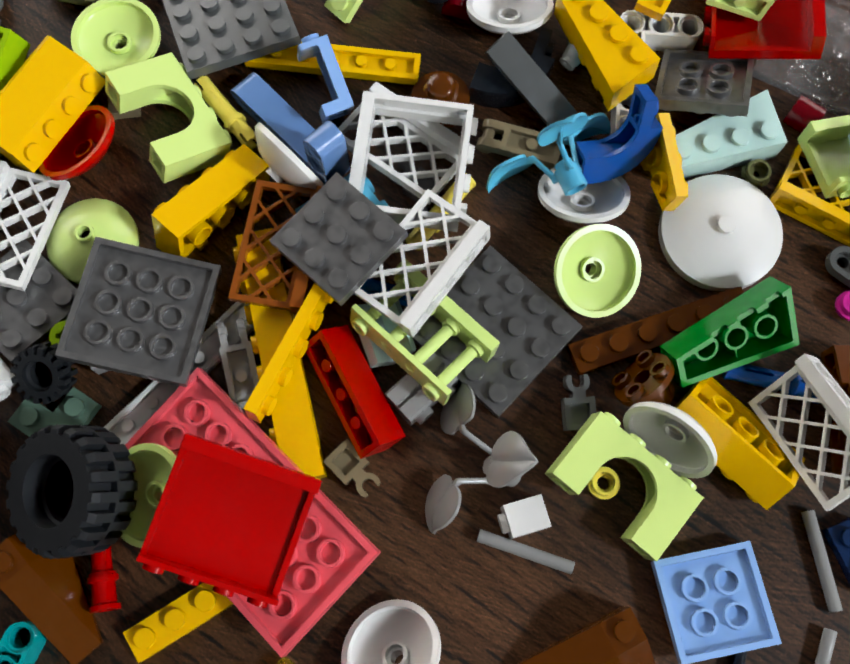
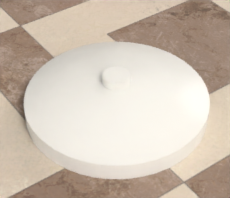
(721, 233)

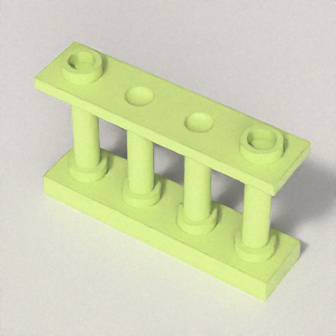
(454, 323)

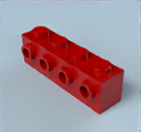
(354, 391)

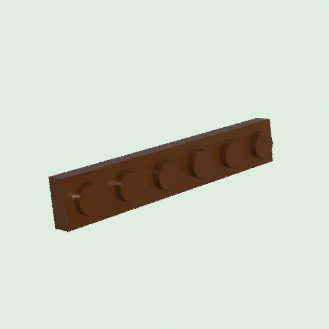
(644, 334)

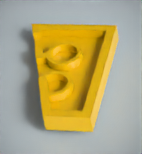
(666, 167)

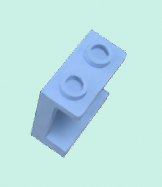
(322, 50)

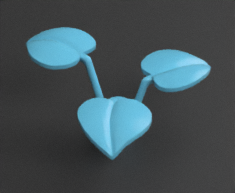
(568, 171)

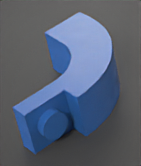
(627, 146)

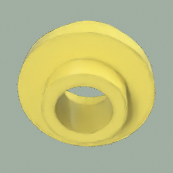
(613, 484)

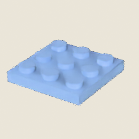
(715, 603)

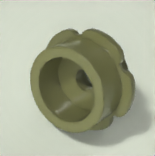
(760, 167)

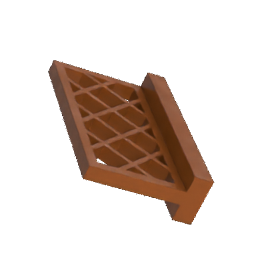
(300, 283)

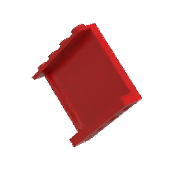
(785, 32)
(228, 521)

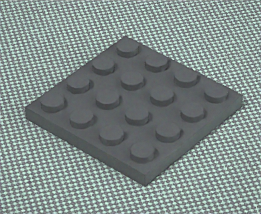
(229, 31)

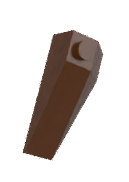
(50, 597)
(608, 640)

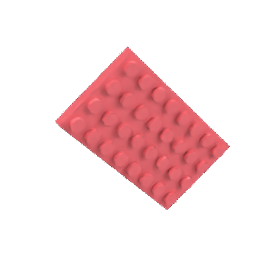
(330, 546)

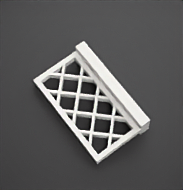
(438, 139)
(7, 179)
(447, 271)
(837, 407)

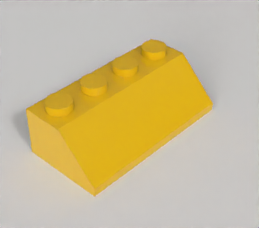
(44, 102)
(742, 443)

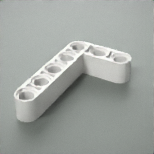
(670, 36)

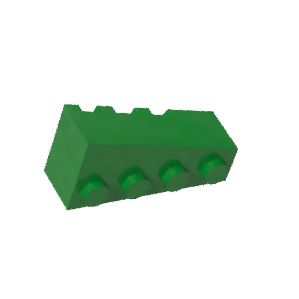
(735, 334)

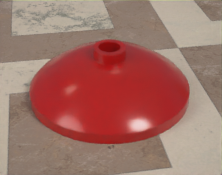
(81, 146)

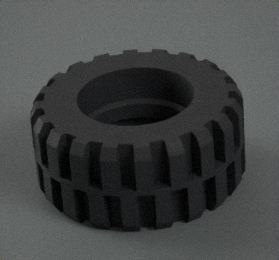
(41, 491)

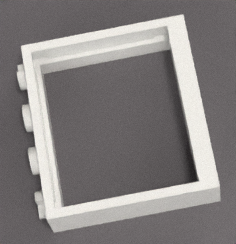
(416, 109)

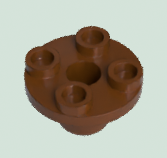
(443, 87)
(645, 380)

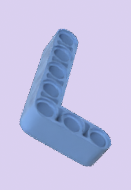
(320, 149)

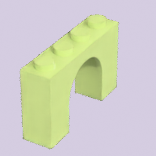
(166, 82)
(668, 497)

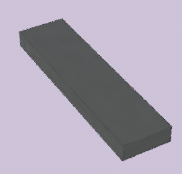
(529, 80)

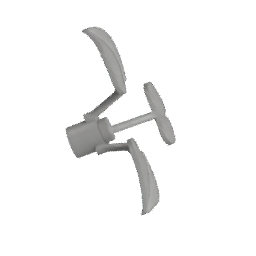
(504, 467)

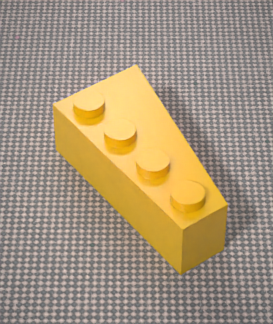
(607, 48)
(208, 202)

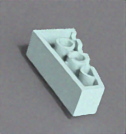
(732, 141)

